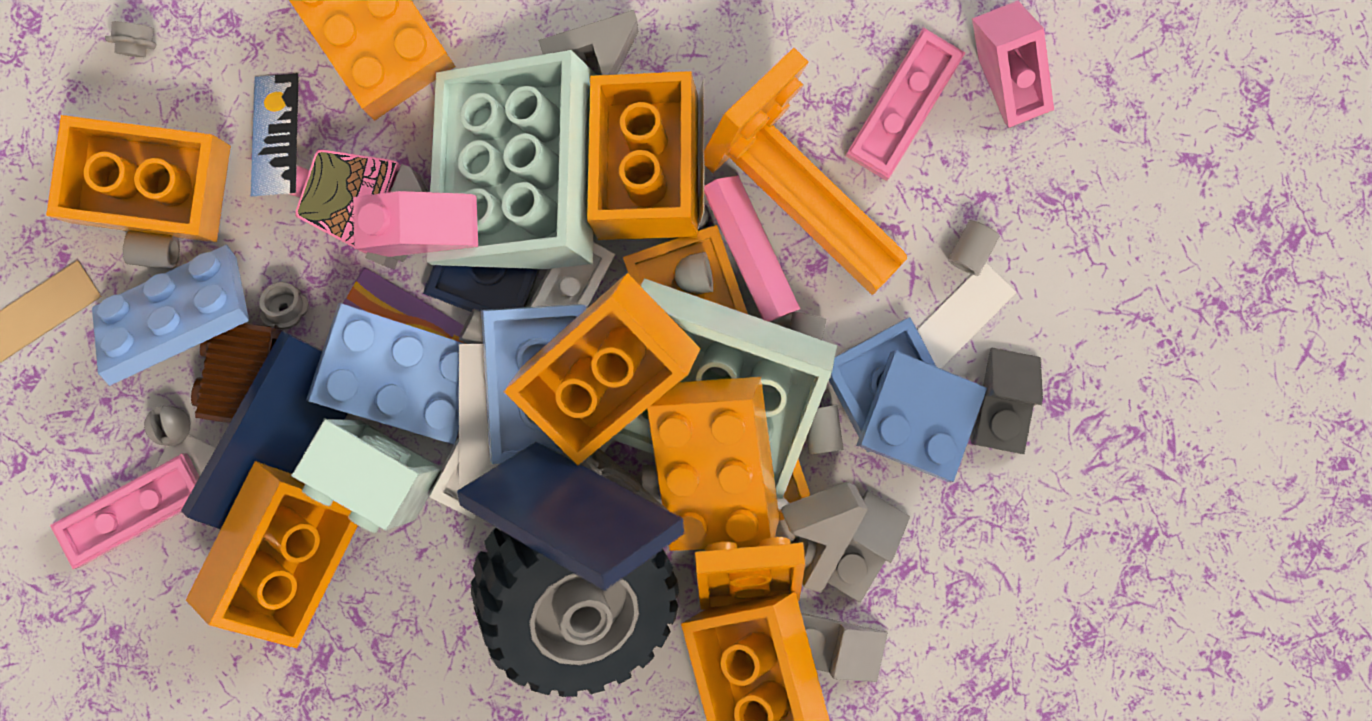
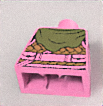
(331, 184)

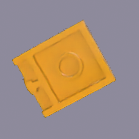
(795, 182)

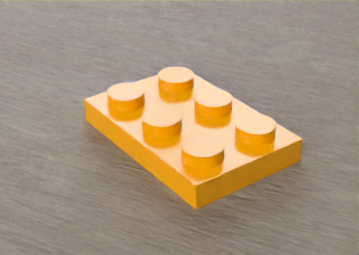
(745, 574)

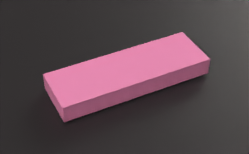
(905, 104)
(751, 248)
(126, 511)

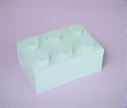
(366, 474)

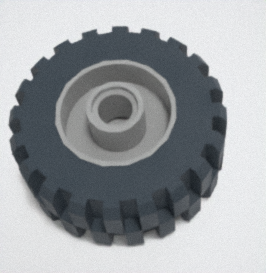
(560, 628)

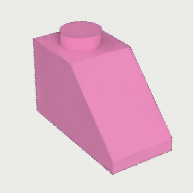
(1014, 62)
(414, 222)

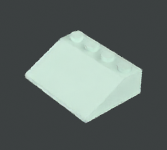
(522, 147)
(739, 345)

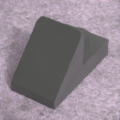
(1007, 408)

